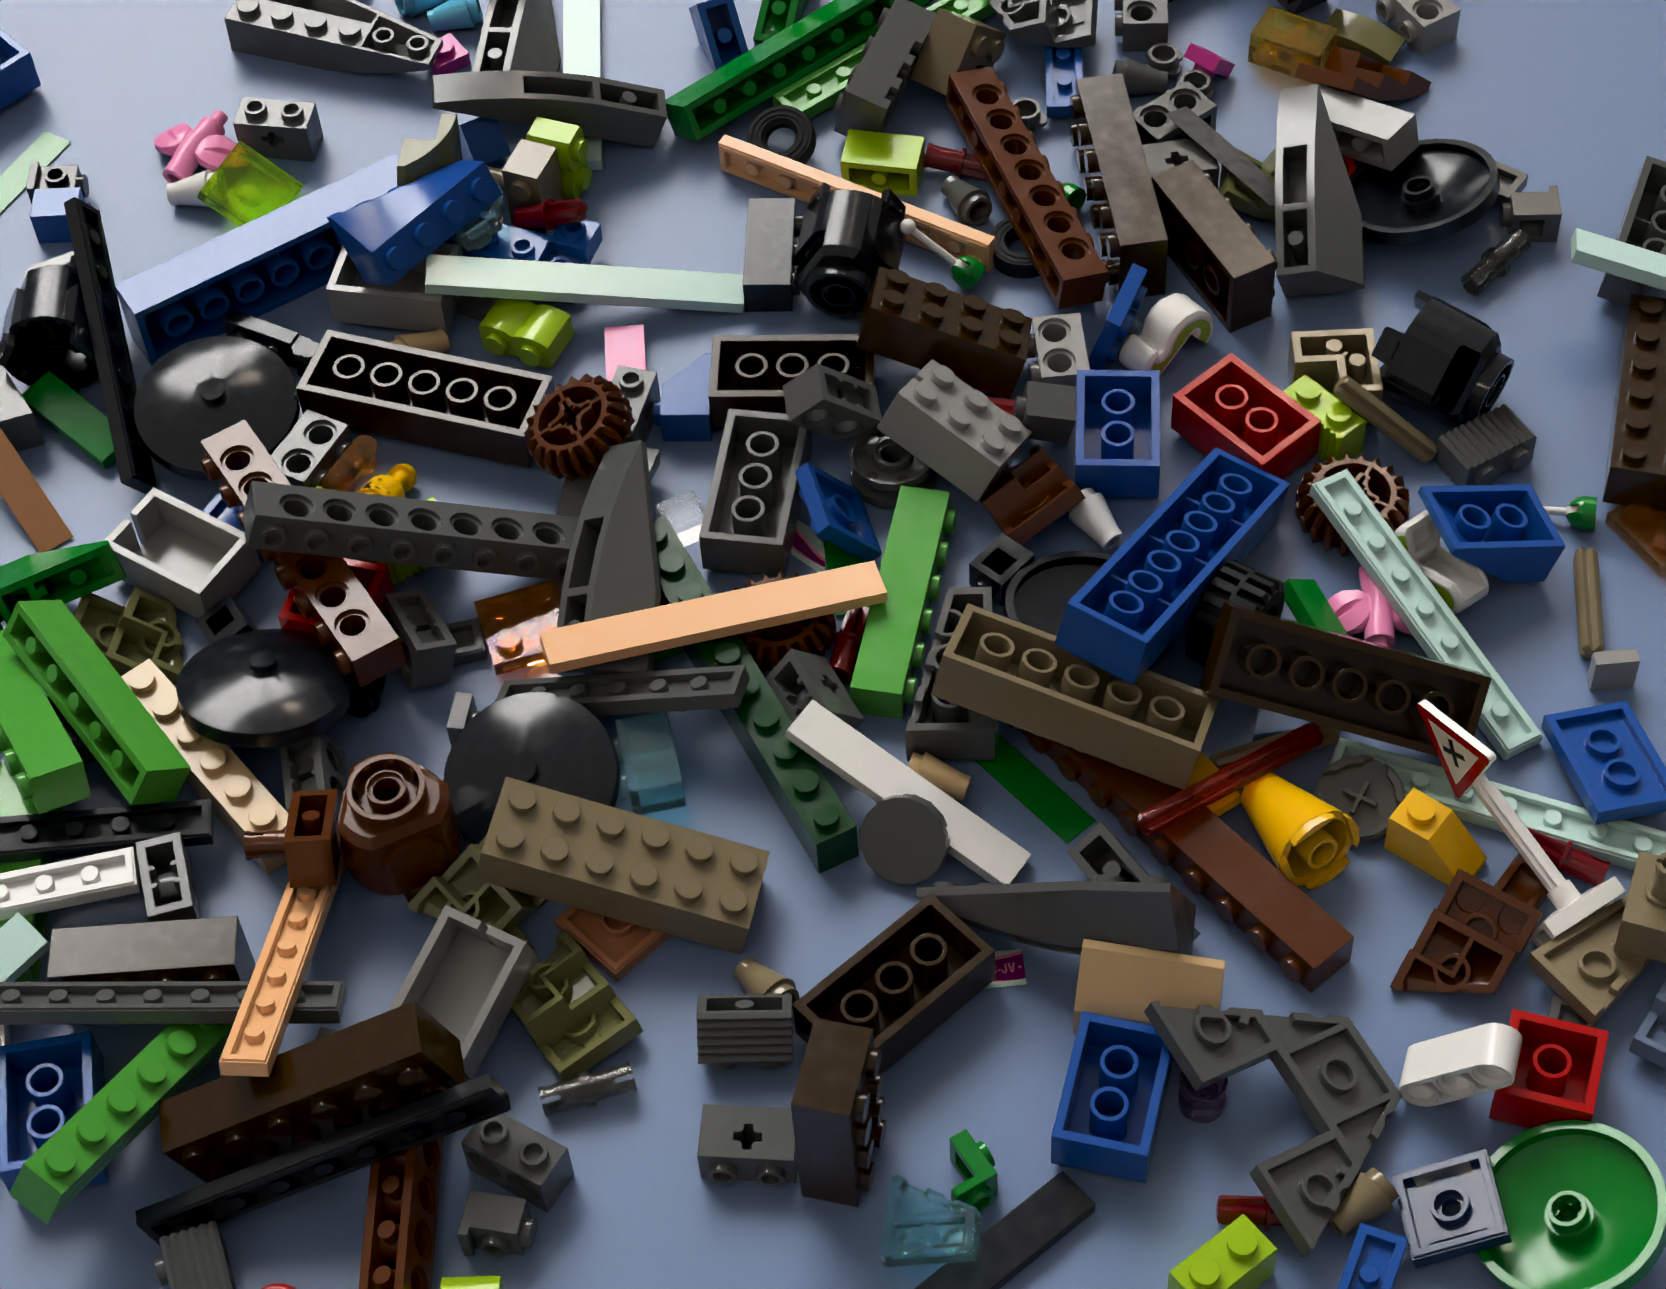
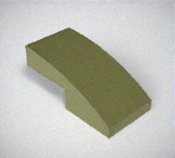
(1365, 36)

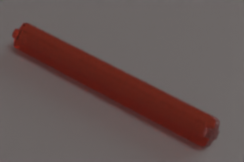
(1229, 779)

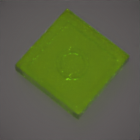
(248, 186)

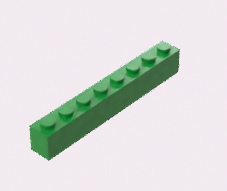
(773, 65)

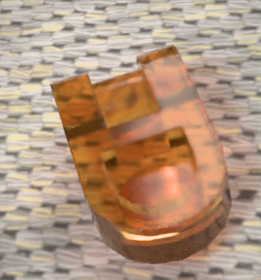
(355, 461)

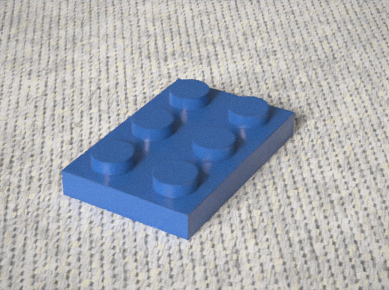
(1608, 761)

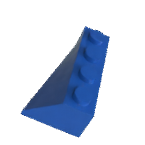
(412, 220)

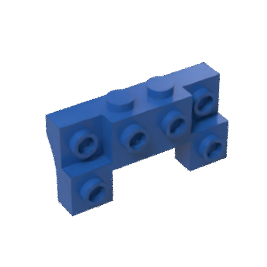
(568, 244)

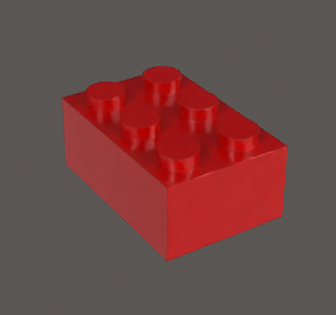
(1245, 417)

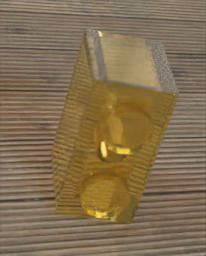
(1286, 40)

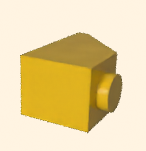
(1432, 838)

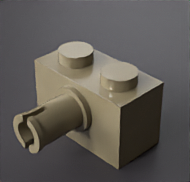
(530, 176)
(1644, 914)

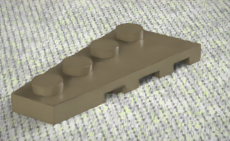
(1586, 967)

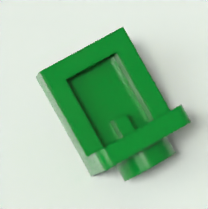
(976, 1168)

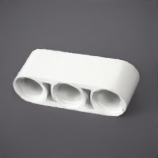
(1460, 1065)

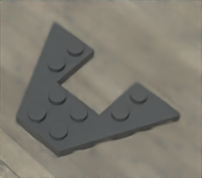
(1329, 1075)

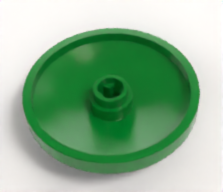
(1578, 1209)

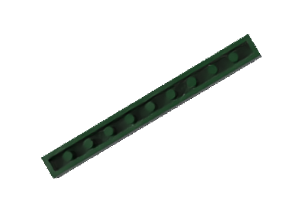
(761, 724)

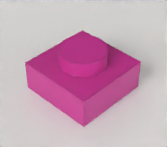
(451, 57)
(1208, 61)

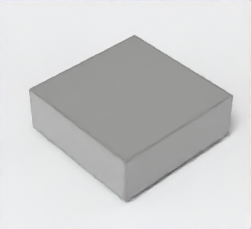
(1613, 669)

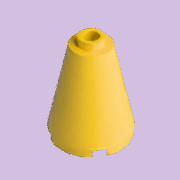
(1299, 830)

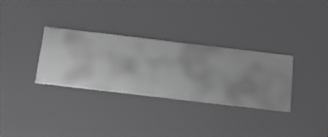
(1224, 153)

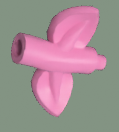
(194, 147)
(1367, 612)

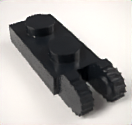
(287, 344)

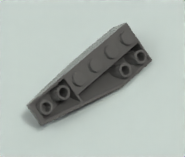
(330, 36)
(518, 37)
(596, 104)
(1314, 201)
(613, 552)
(1066, 912)

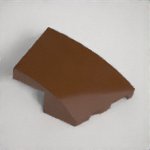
(1364, 76)
(1030, 496)
(1468, 940)

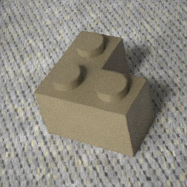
(955, 46)
(1333, 354)

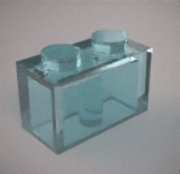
(650, 763)

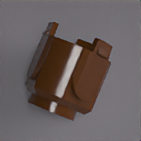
(396, 825)

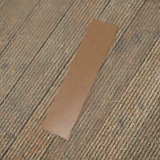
(29, 501)

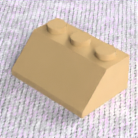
(1125, 979)

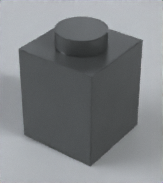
(1047, 411)

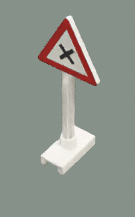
(1465, 766)

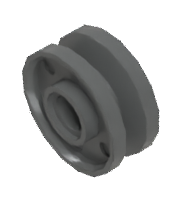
(883, 466)

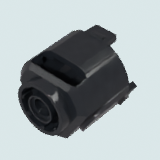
(843, 246)
(48, 314)
(1443, 363)

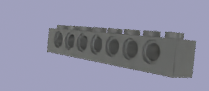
(407, 531)

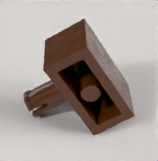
(306, 842)

